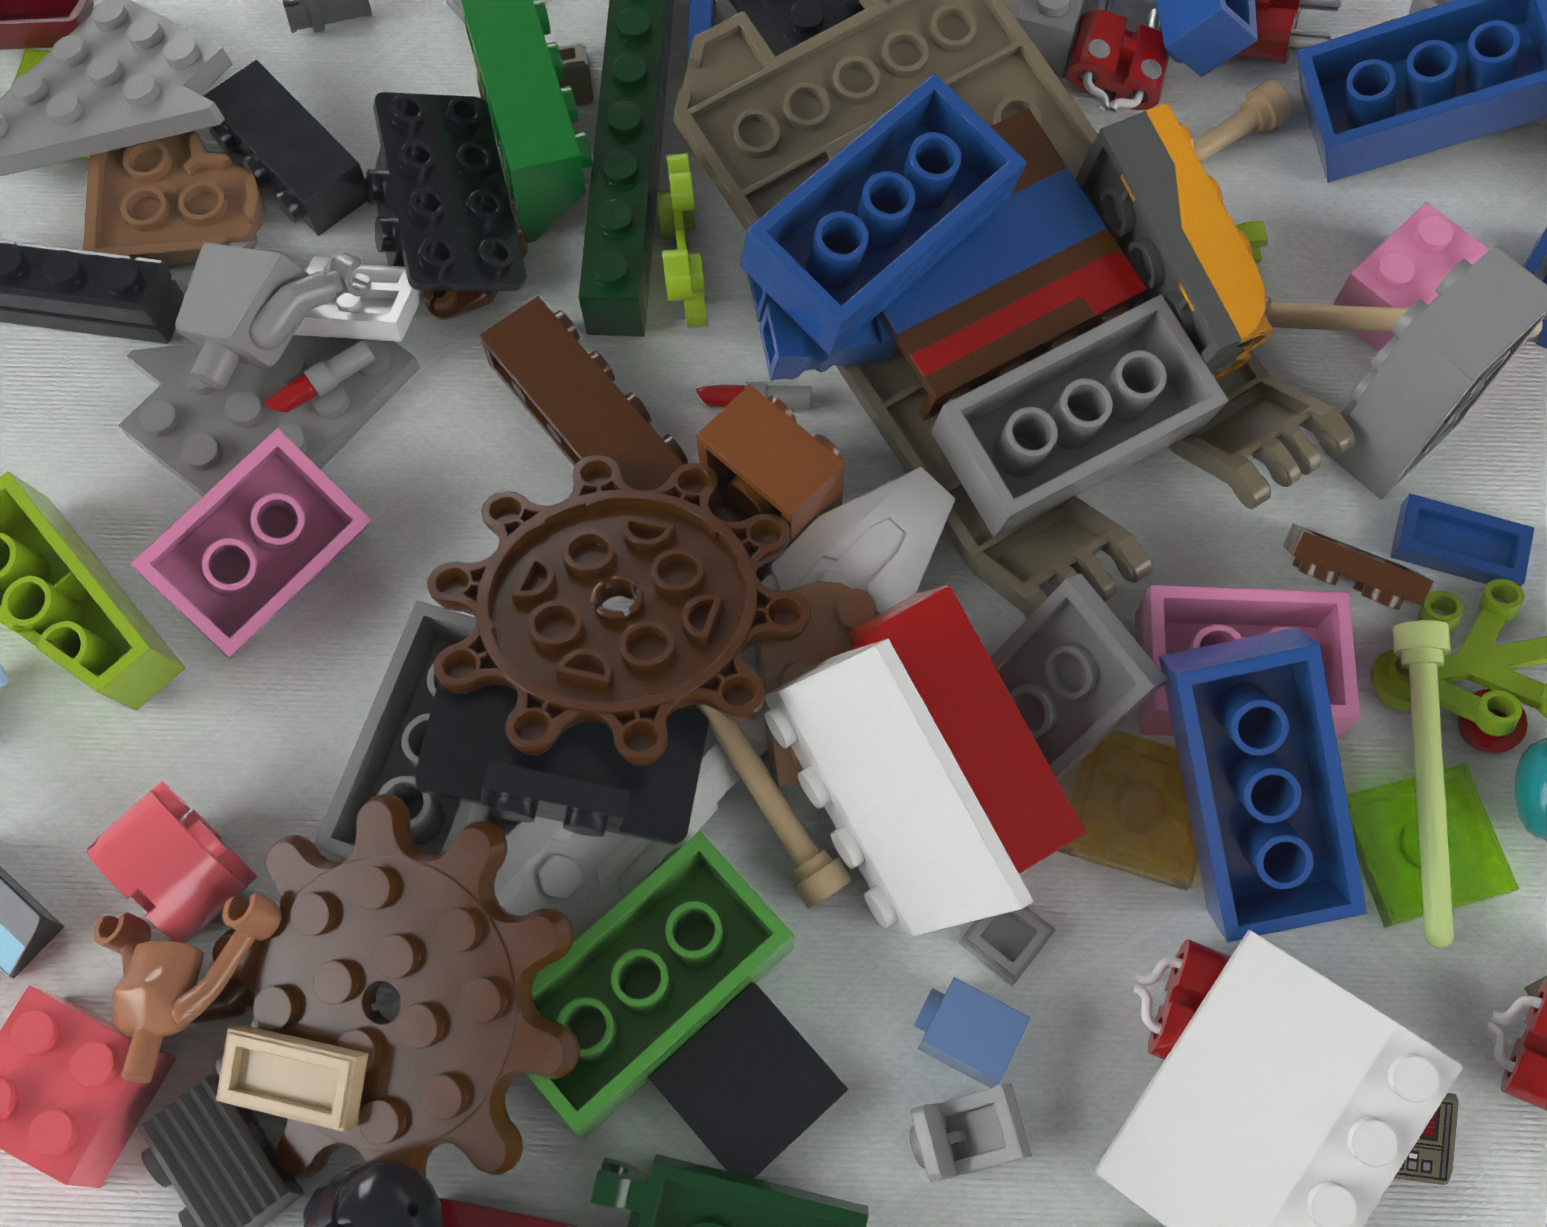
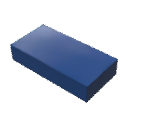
(1461, 541)

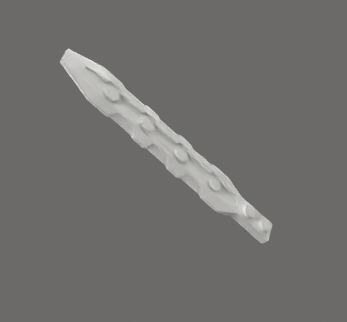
(867, 544)

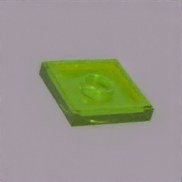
(1389, 854)

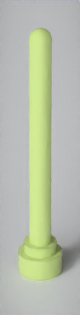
(1422, 651)

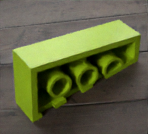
(71, 604)

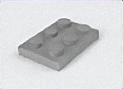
(1075, 673)

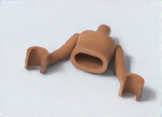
(161, 977)

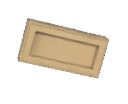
(292, 1077)

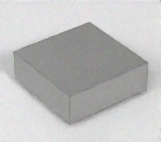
(1008, 941)

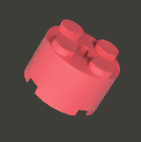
(170, 863)

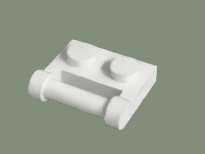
(378, 315)

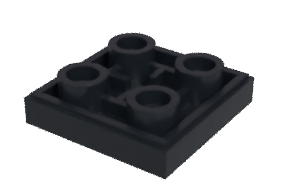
(748, 1084)

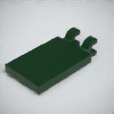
(703, 1196)

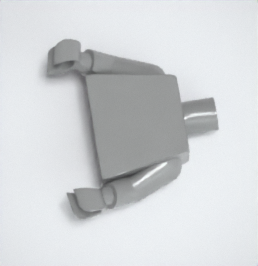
(250, 304)

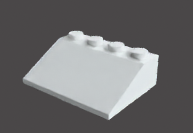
(893, 793)
(1277, 1104)

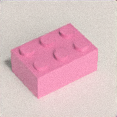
(252, 543)
(1196, 617)

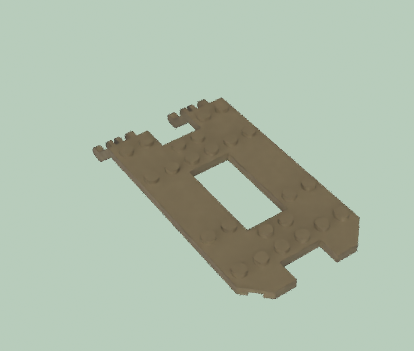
(777, 120)

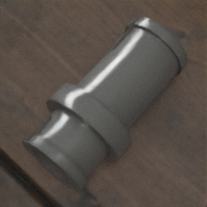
(317, 13)

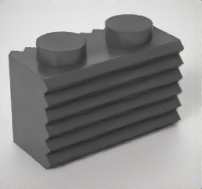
(217, 1161)

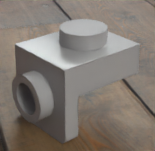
(968, 1133)

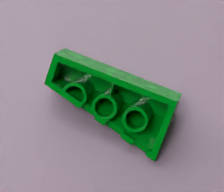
(528, 108)

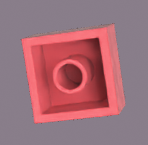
(65, 1089)

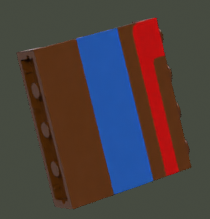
(1016, 283)

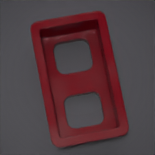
(40, 22)

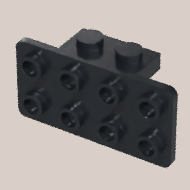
(443, 195)
(574, 782)

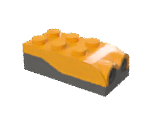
(1178, 234)

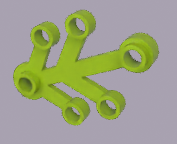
(681, 270)
(1476, 662)

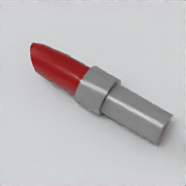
(321, 378)
(721, 395)

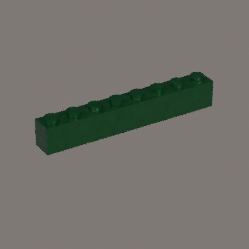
(626, 168)

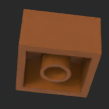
(771, 462)

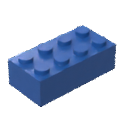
(1425, 82)
(881, 213)
(1264, 783)

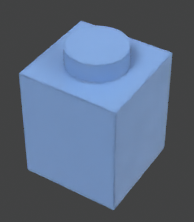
(970, 1031)

